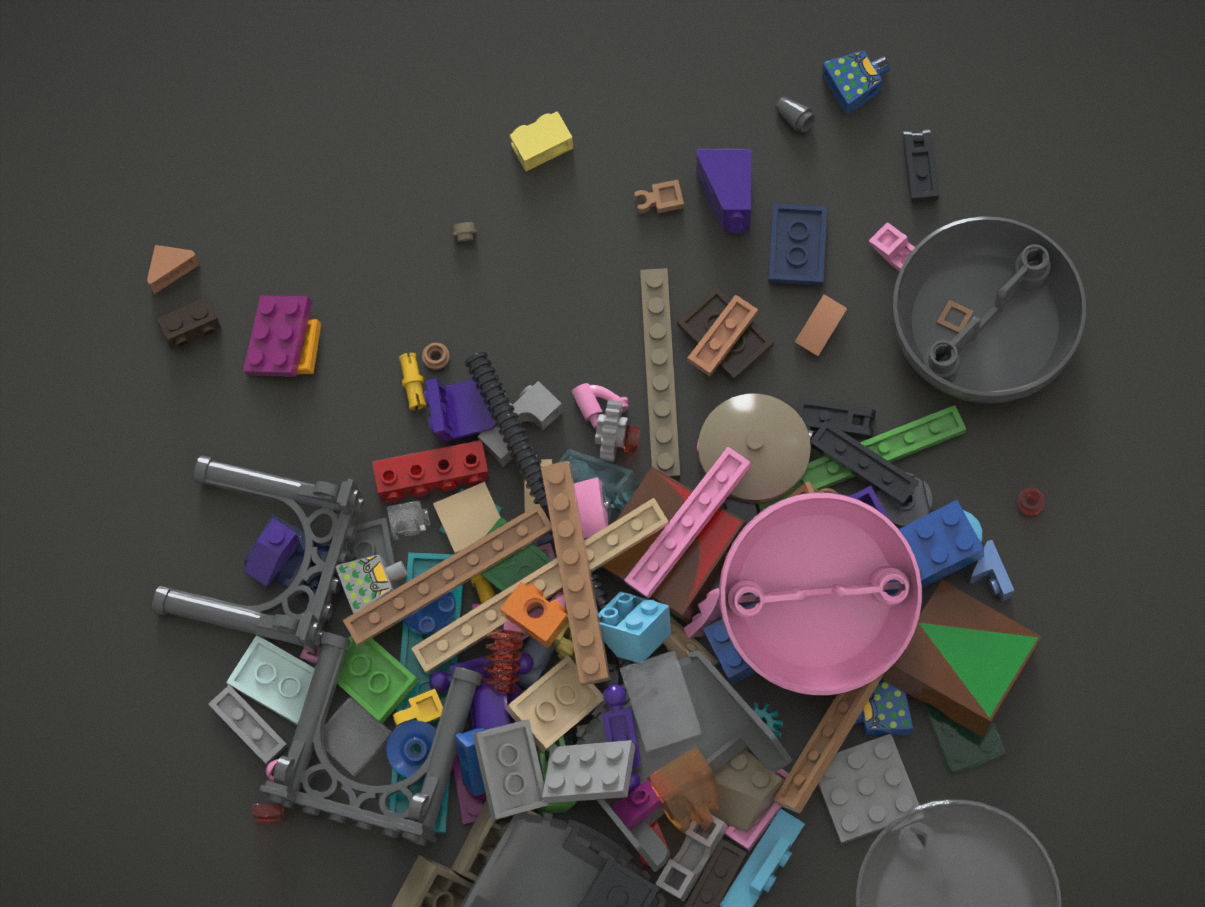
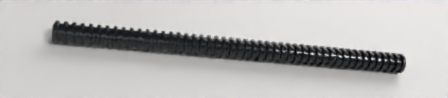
(522, 451)

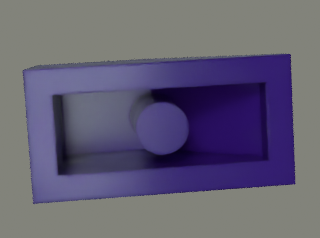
(271, 552)

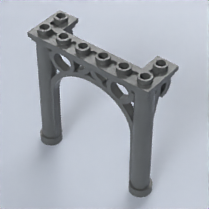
(298, 629)
(293, 771)

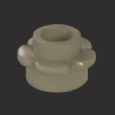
(464, 231)

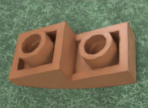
(820, 325)

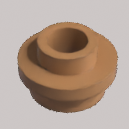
(435, 348)

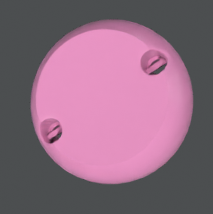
(819, 593)

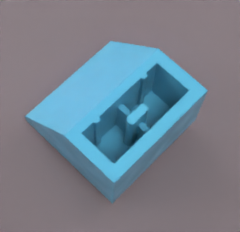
(634, 626)

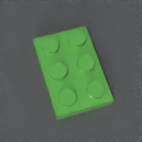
(375, 678)

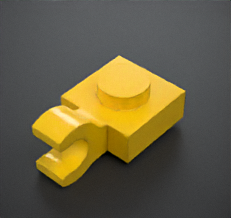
(423, 708)

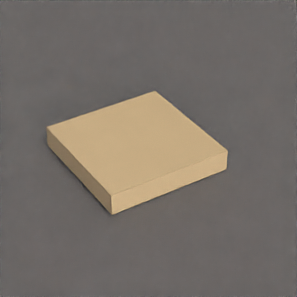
(467, 516)

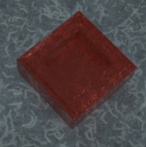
(268, 812)

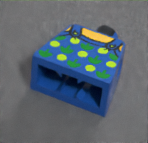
(854, 78)
(886, 712)

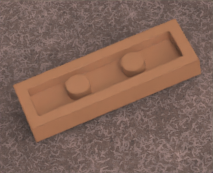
(722, 335)

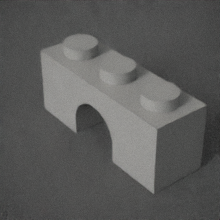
(535, 406)
(687, 866)

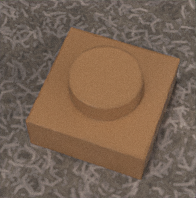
(950, 304)

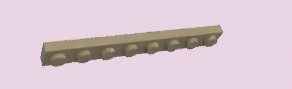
(660, 372)

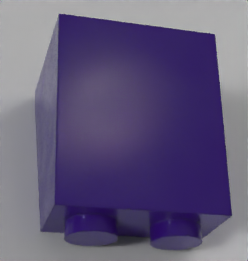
(727, 185)

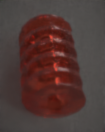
(504, 660)

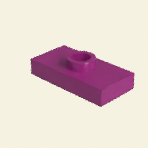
(637, 805)

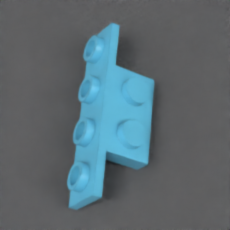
(762, 864)

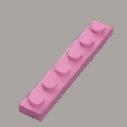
(688, 522)

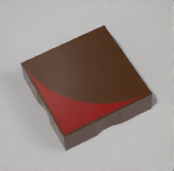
(698, 566)

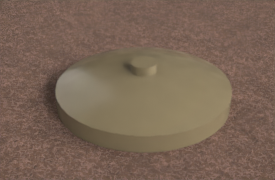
(767, 436)

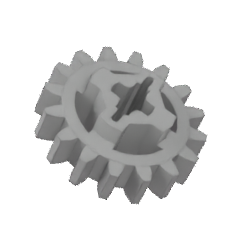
(611, 430)

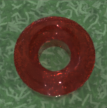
(1032, 493)

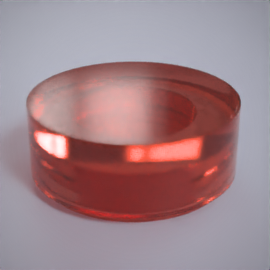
(631, 438)

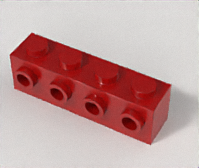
(430, 471)

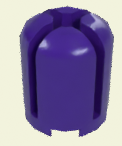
(489, 707)

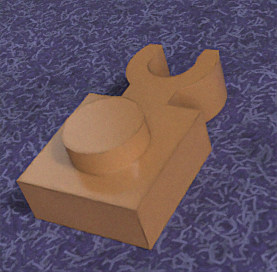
(664, 196)

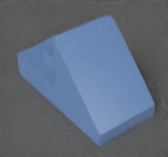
(993, 567)

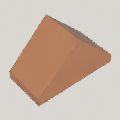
(169, 265)

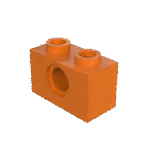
(543, 629)

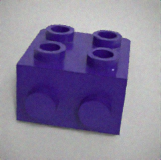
(456, 410)

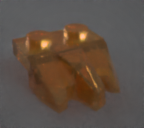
(687, 790)

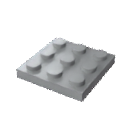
(866, 789)

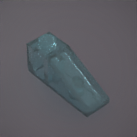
(617, 482)

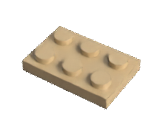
(555, 703)

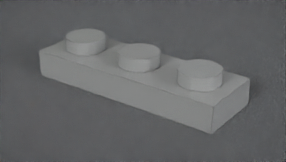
(248, 725)

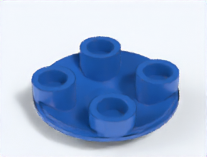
(433, 616)

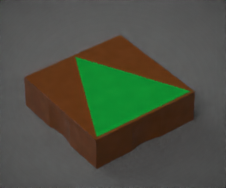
(963, 658)

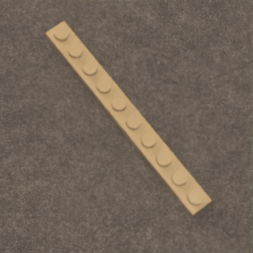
(488, 617)

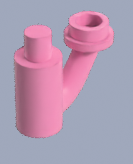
(586, 399)

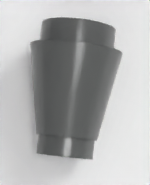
(795, 114)

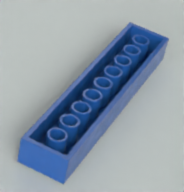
(940, 546)

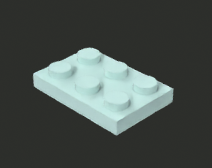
(273, 679)

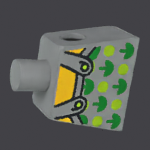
(369, 580)

